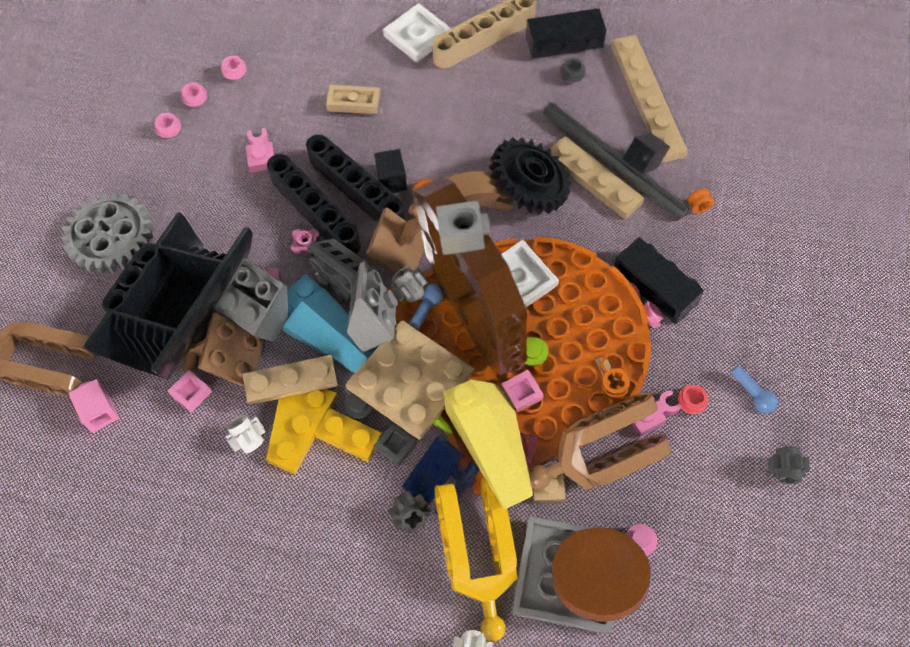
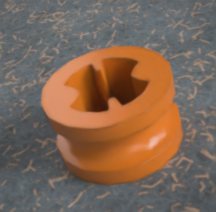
(700, 201)
(618, 392)

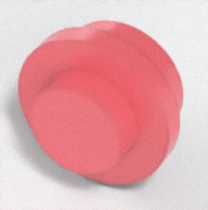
(693, 399)

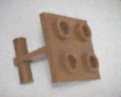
(397, 241)
(225, 351)

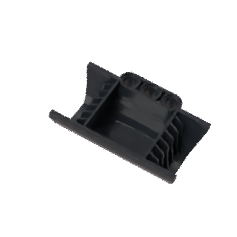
(164, 299)

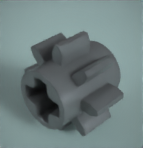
(788, 465)
(409, 511)

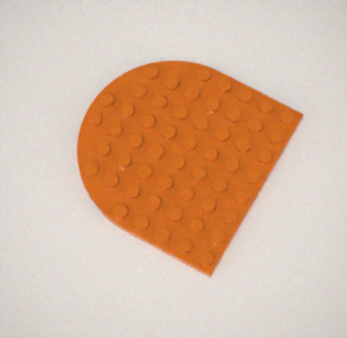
(580, 320)

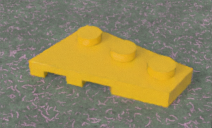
(295, 427)

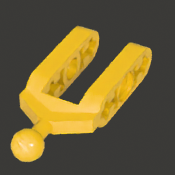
(502, 548)

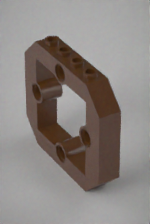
(475, 284)

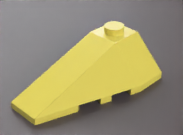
(492, 436)

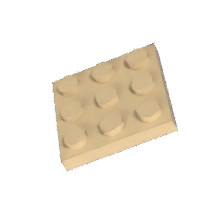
(408, 379)

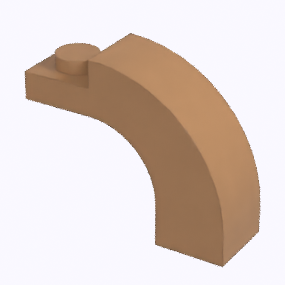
(481, 188)

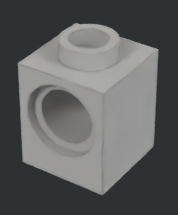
(457, 215)

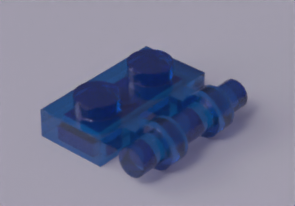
(436, 467)

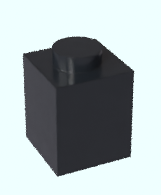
(646, 152)
(391, 170)

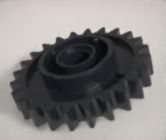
(530, 175)

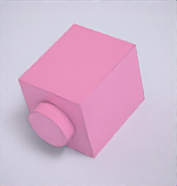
(93, 405)

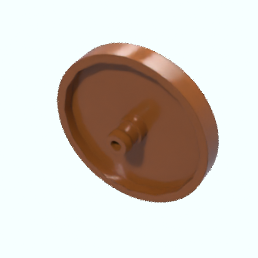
(601, 574)

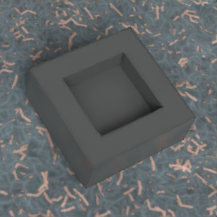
(395, 444)

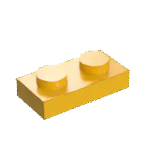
(348, 434)

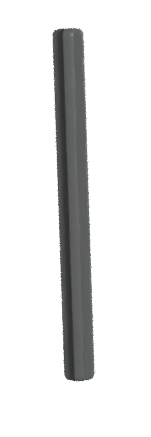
(614, 159)

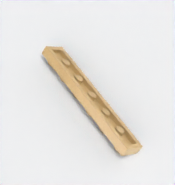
(648, 95)

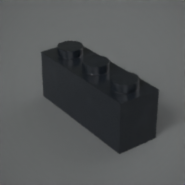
(565, 33)
(659, 280)

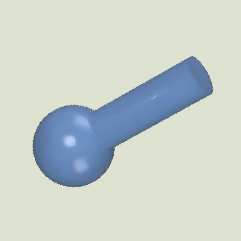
(431, 298)
(764, 400)

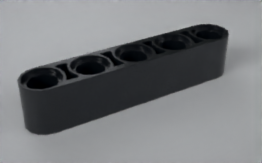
(343, 171)
(304, 192)

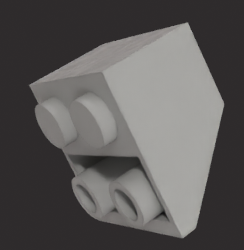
(255, 301)
(371, 310)

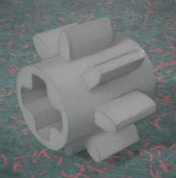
(409, 284)

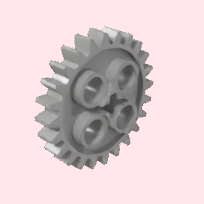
(107, 232)

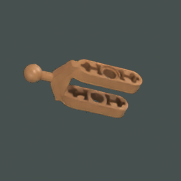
(46, 338)
(614, 465)

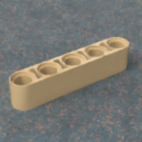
(481, 31)

